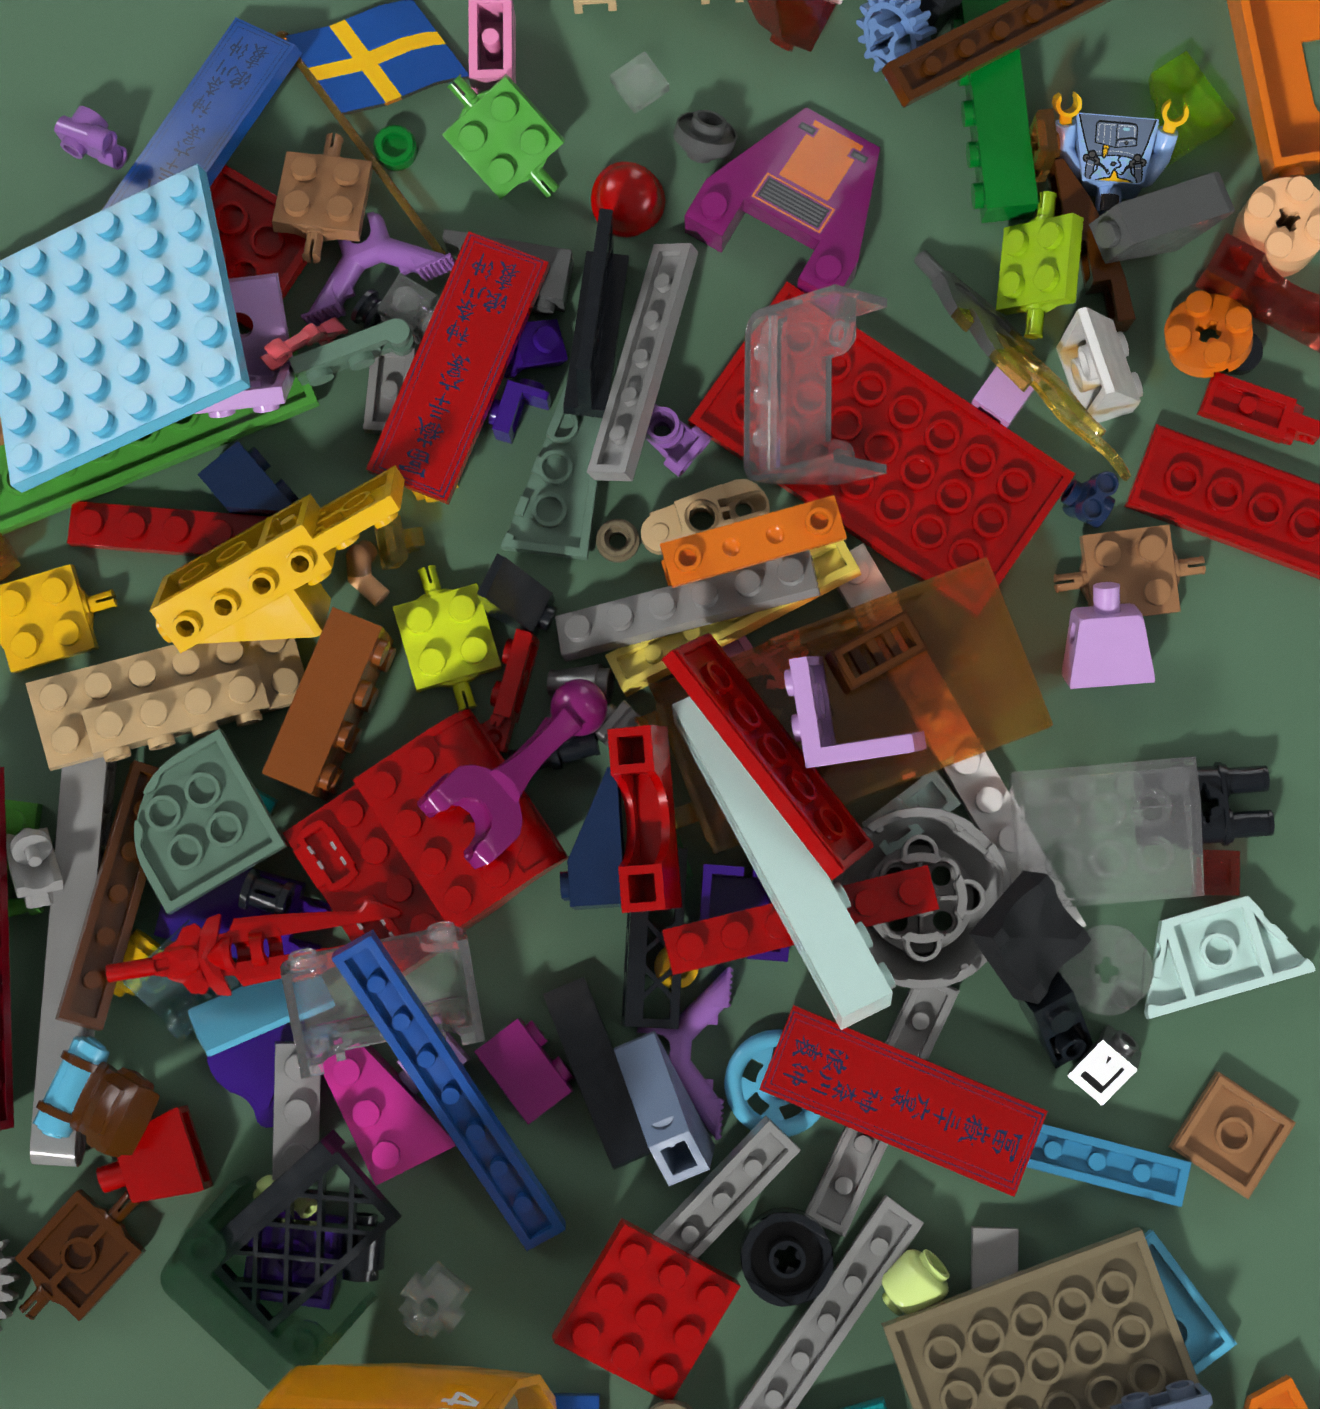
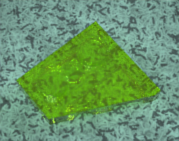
(1185, 83)

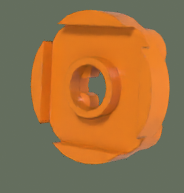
(1205, 312)

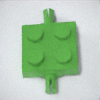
(503, 136)

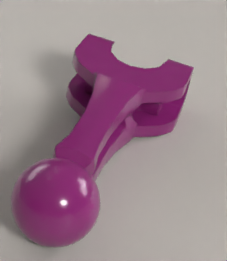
(494, 794)

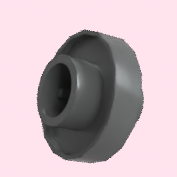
(705, 135)

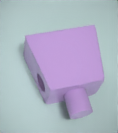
(1107, 643)

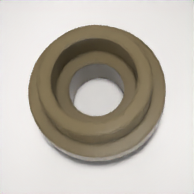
(617, 527)

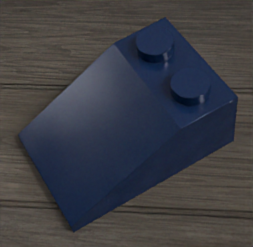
(597, 853)

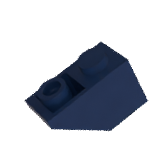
(243, 485)

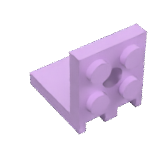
(263, 302)
(815, 725)

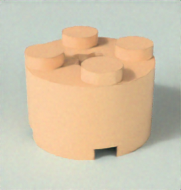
(1295, 209)

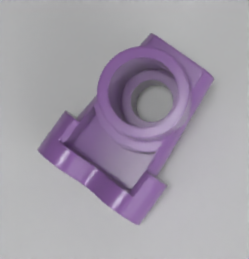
(88, 134)
(681, 444)

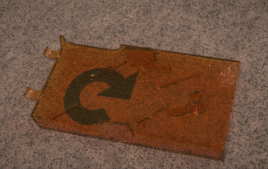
(963, 691)

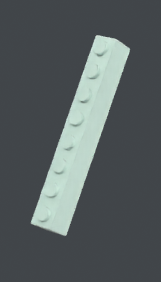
(797, 885)

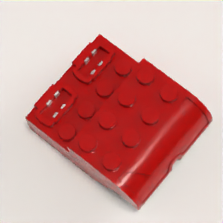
(388, 851)

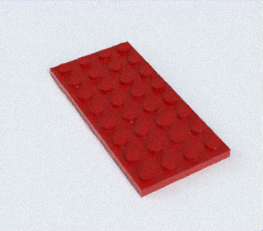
(953, 477)

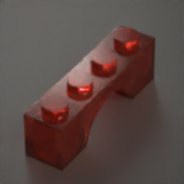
(1248, 278)

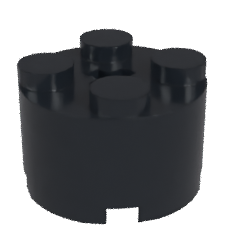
(795, 1281)

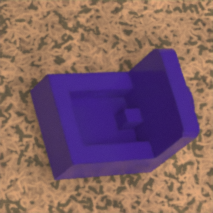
(538, 347)
(507, 412)

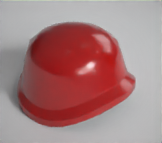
(632, 195)

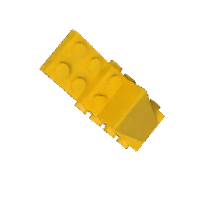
(271, 574)

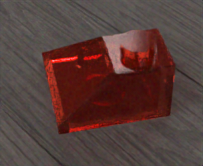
(793, 21)

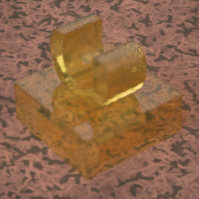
(396, 543)

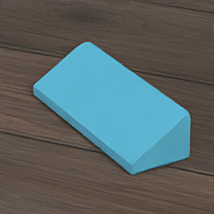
(239, 1017)

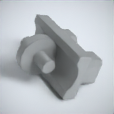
(33, 867)

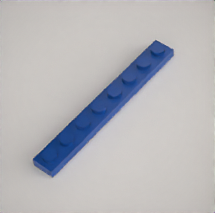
(448, 1089)

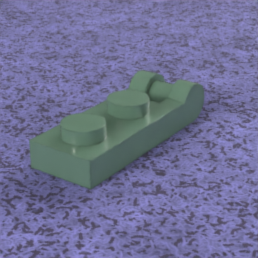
(353, 352)

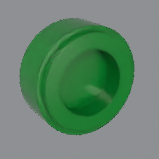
(395, 147)

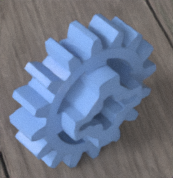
(893, 29)

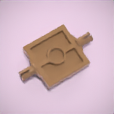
(322, 197)
(1136, 560)

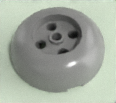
(978, 877)

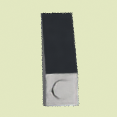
(516, 597)

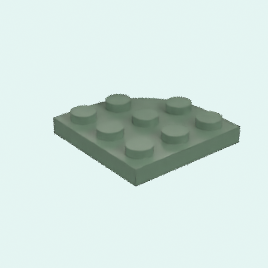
(201, 823)

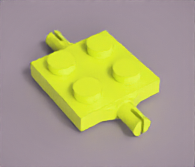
(446, 638)

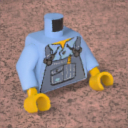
(1115, 153)

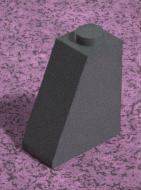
(1162, 219)

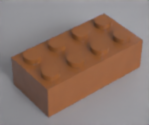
(330, 705)

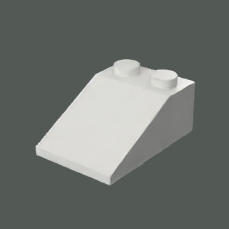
(1098, 367)

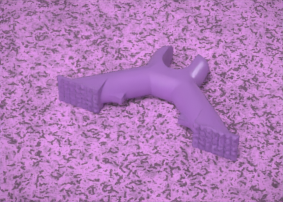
(361, 256)
(692, 1021)

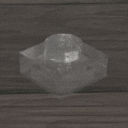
(639, 82)

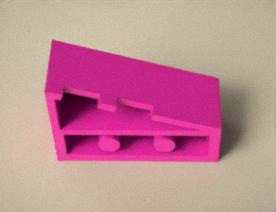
(384, 1117)

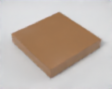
(1232, 1135)

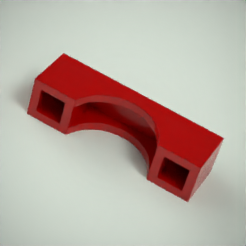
(650, 863)

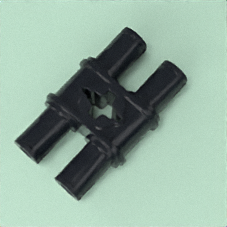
(1219, 822)

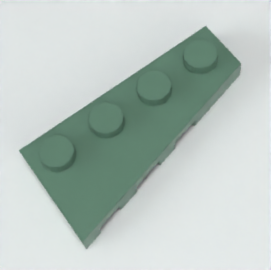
(560, 495)

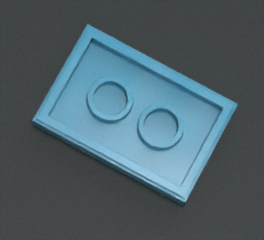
(1199, 1326)

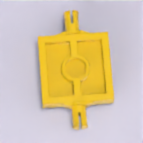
(48, 618)

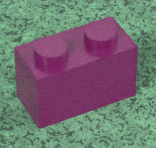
(525, 1069)

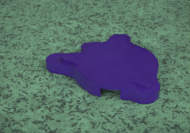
(250, 1071)

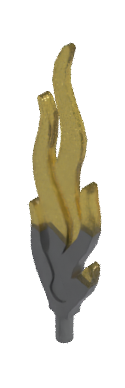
(1014, 356)

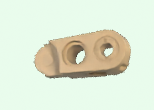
(718, 501)

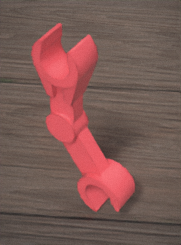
(280, 352)

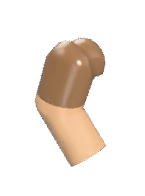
(359, 572)

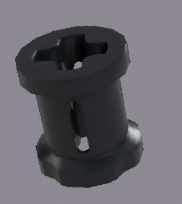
(254, 885)

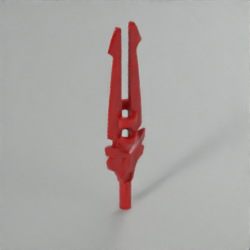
(204, 956)

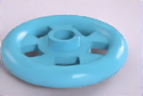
(740, 1089)

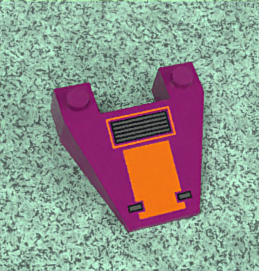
(803, 181)

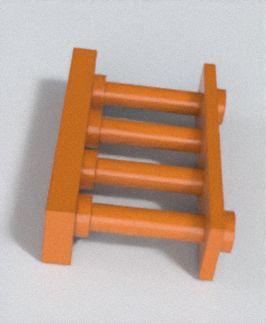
(752, 541)

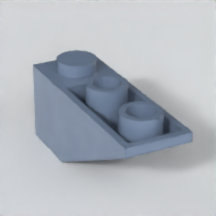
(664, 1109)

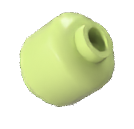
(915, 1282)

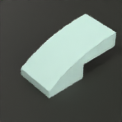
(927, 792)

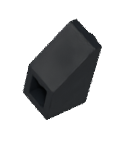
(1058, 1023)

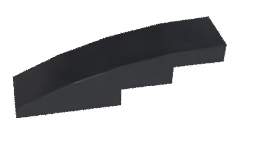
(597, 1071)

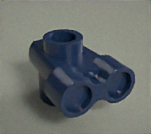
(1091, 499)

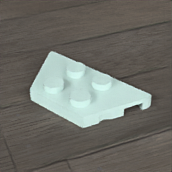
(1217, 956)

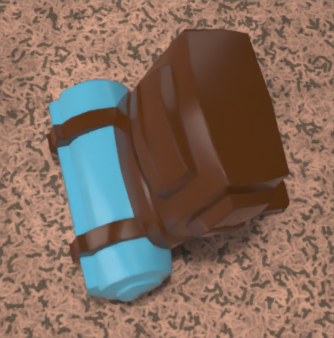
(96, 1100)

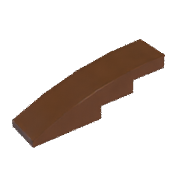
(1096, 274)

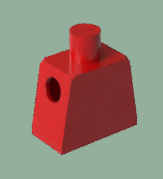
(164, 1162)

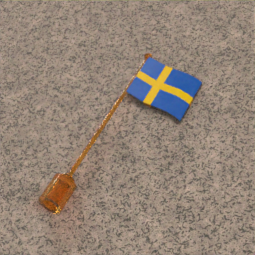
(375, 63)

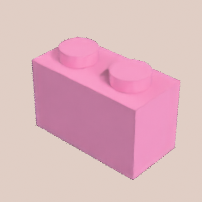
(491, 42)

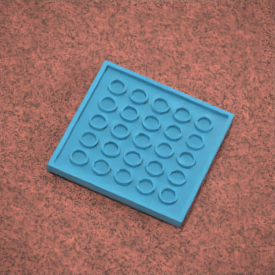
(115, 330)

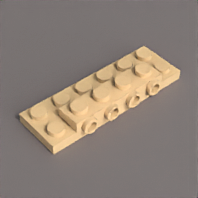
(161, 697)

